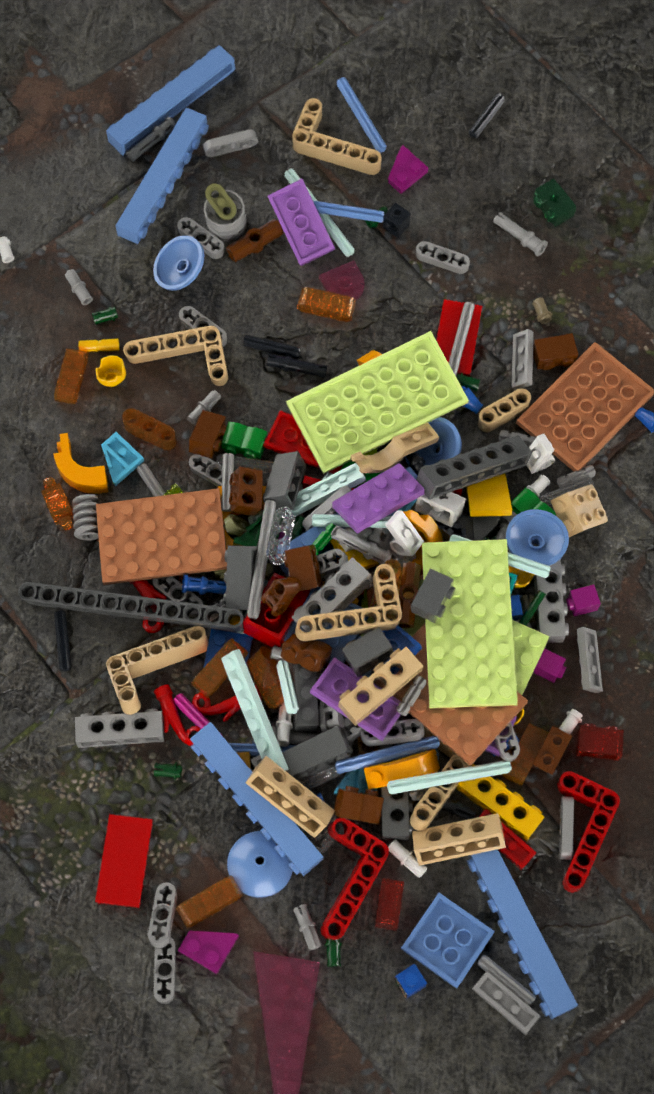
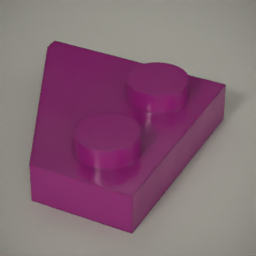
(406, 170)
(208, 948)

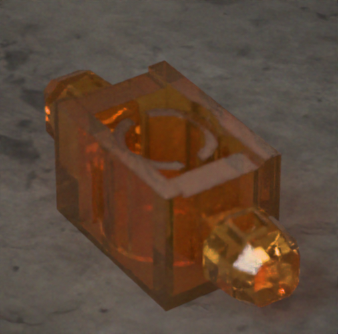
(57, 503)

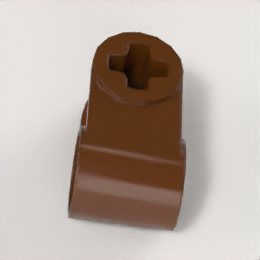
(281, 594)

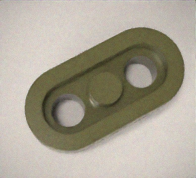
(220, 202)
(235, 525)

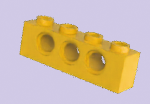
(487, 800)

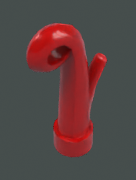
(147, 590)
(229, 705)
(171, 715)

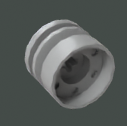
(229, 229)

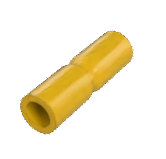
(101, 345)

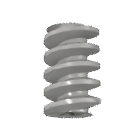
(85, 517)

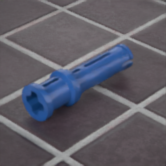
(202, 585)

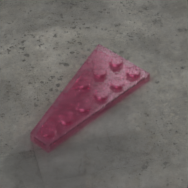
(287, 1002)

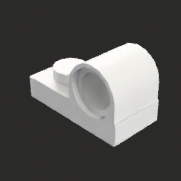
(541, 454)
(406, 538)

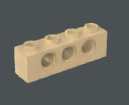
(358, 711)
(290, 796)
(458, 839)

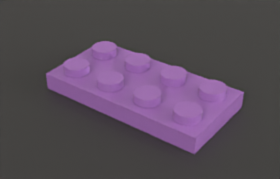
(301, 222)
(378, 498)
(338, 679)

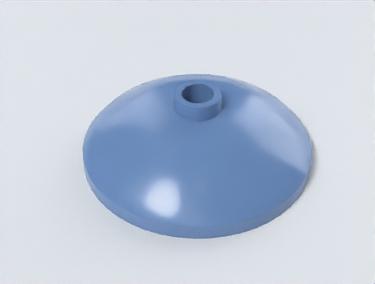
(178, 263)
(449, 442)
(539, 528)
(251, 877)

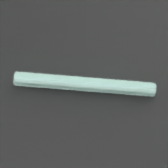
(331, 227)
(448, 777)

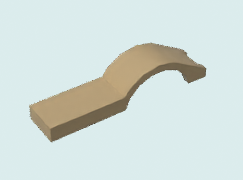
(398, 448)

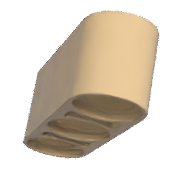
(508, 402)

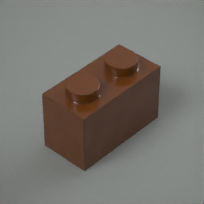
(555, 351)
(207, 434)
(304, 566)

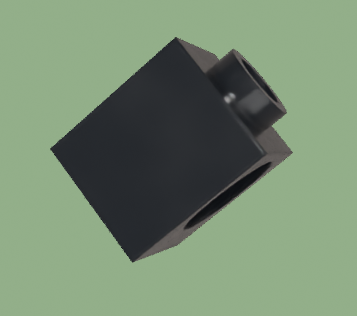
(396, 220)

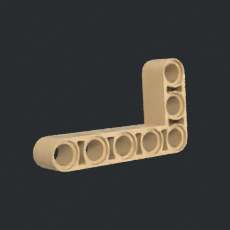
(307, 139)
(182, 348)
(357, 616)
(150, 658)
(439, 793)

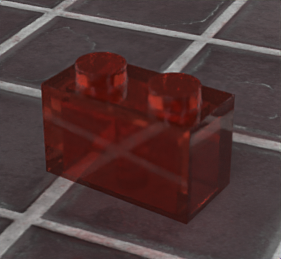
(599, 742)
(389, 904)

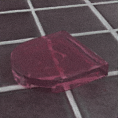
(344, 280)

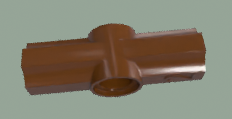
(246, 246)
(409, 583)

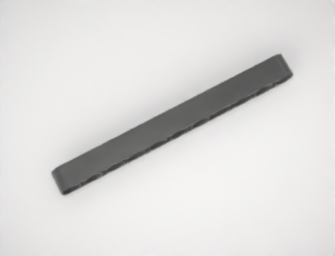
(122, 602)

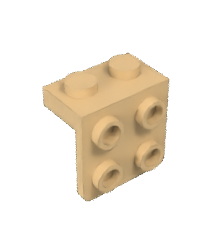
(579, 509)

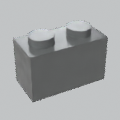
(433, 595)
(367, 651)

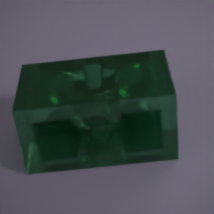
(554, 202)

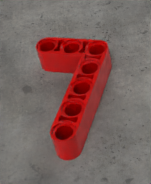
(592, 829)
(356, 877)

